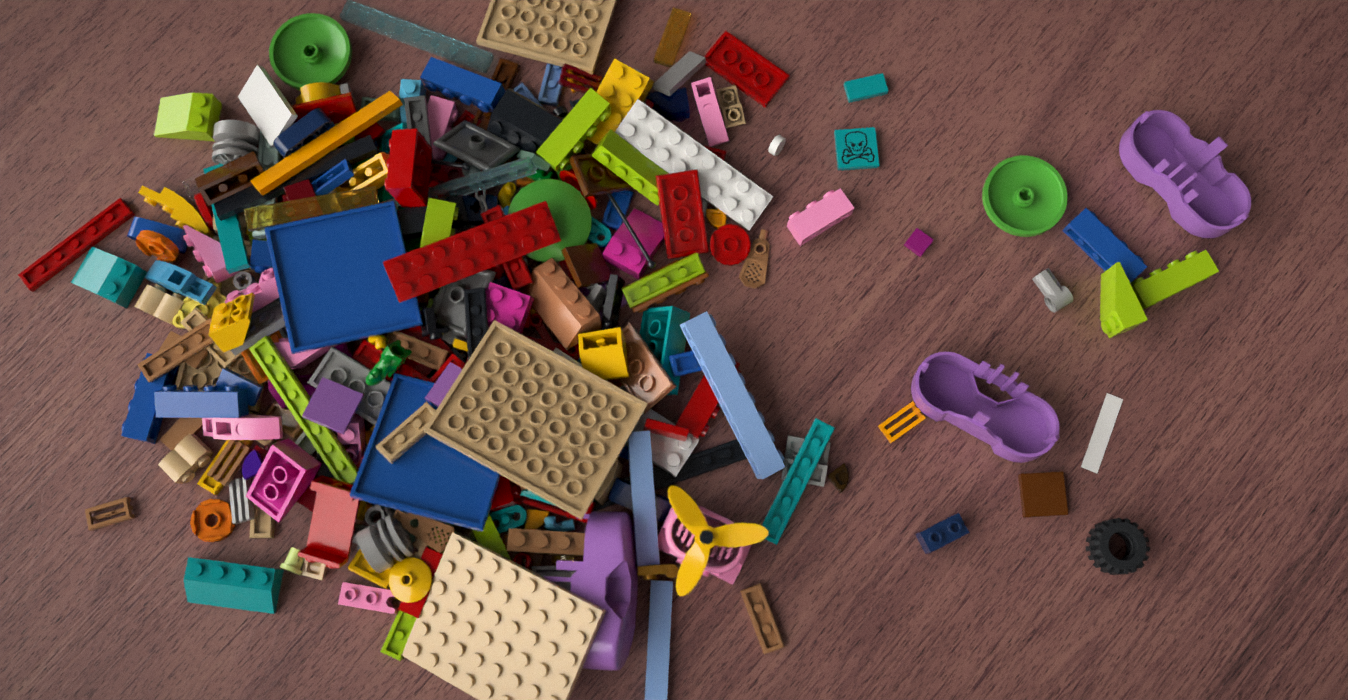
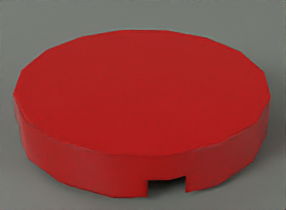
(730, 244)

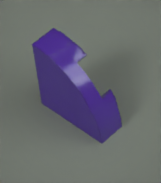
(251, 465)

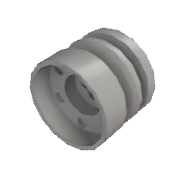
(234, 140)
(382, 544)

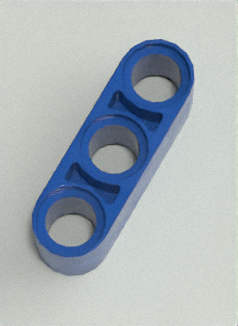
(173, 233)

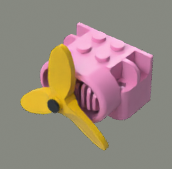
(704, 541)

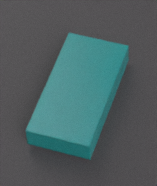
(865, 87)

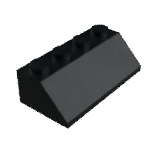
(522, 121)

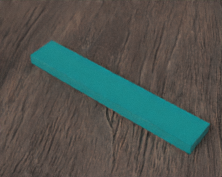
(230, 239)
(796, 479)

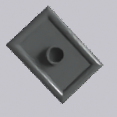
(476, 146)
(450, 301)

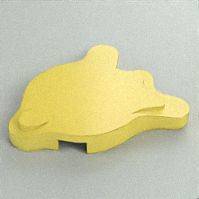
(189, 305)

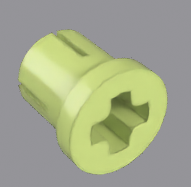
(293, 562)

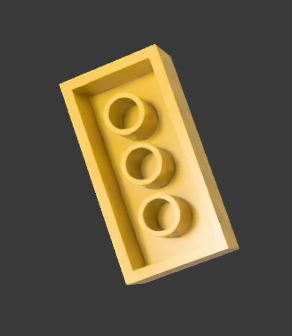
(621, 89)

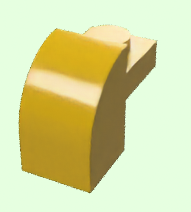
(317, 91)

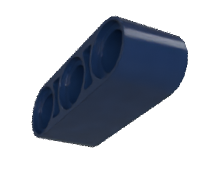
(303, 132)
(622, 495)

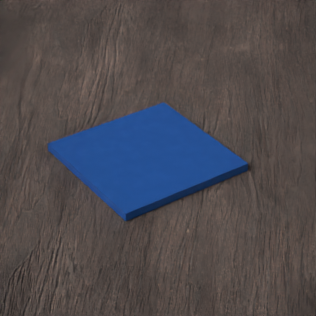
(336, 279)
(430, 475)

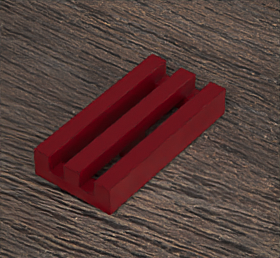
(577, 71)

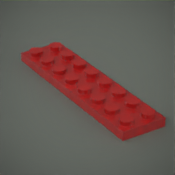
(471, 251)

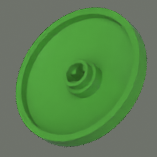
(310, 50)
(1024, 196)
(568, 211)

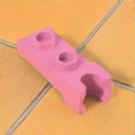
(367, 598)

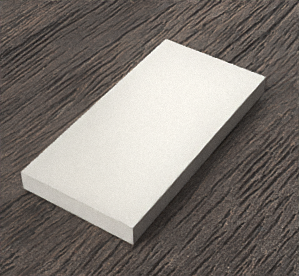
(267, 105)

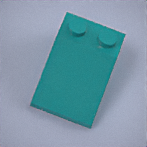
(109, 277)

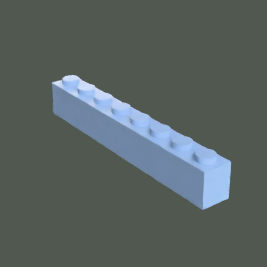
(732, 395)

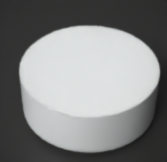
(777, 145)

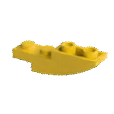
(179, 209)

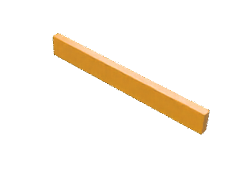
(326, 143)

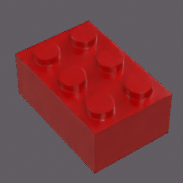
(409, 168)

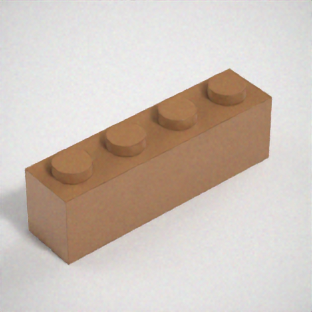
(546, 542)

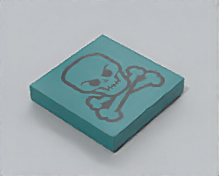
(856, 149)

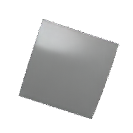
(792, 447)

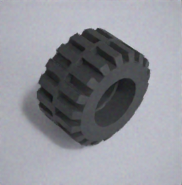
(1134, 541)

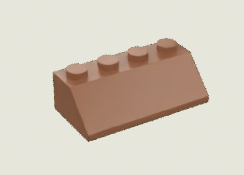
(561, 304)

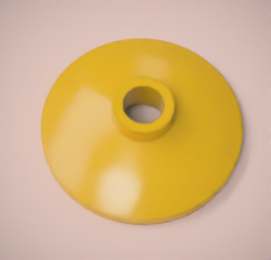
(419, 583)

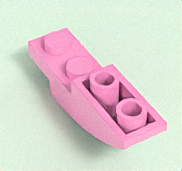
(264, 292)
(244, 428)

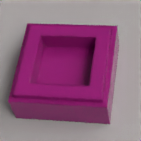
(918, 242)

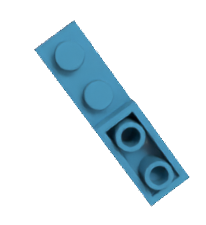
(180, 281)

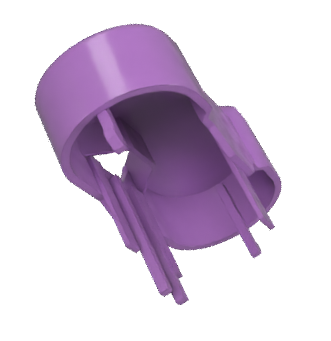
(1185, 174)
(1014, 428)
(609, 581)

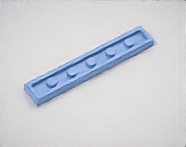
(643, 499)
(658, 640)

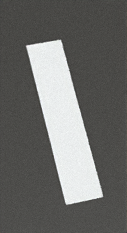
(1101, 433)

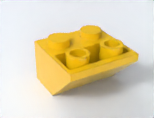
(231, 322)
(604, 353)

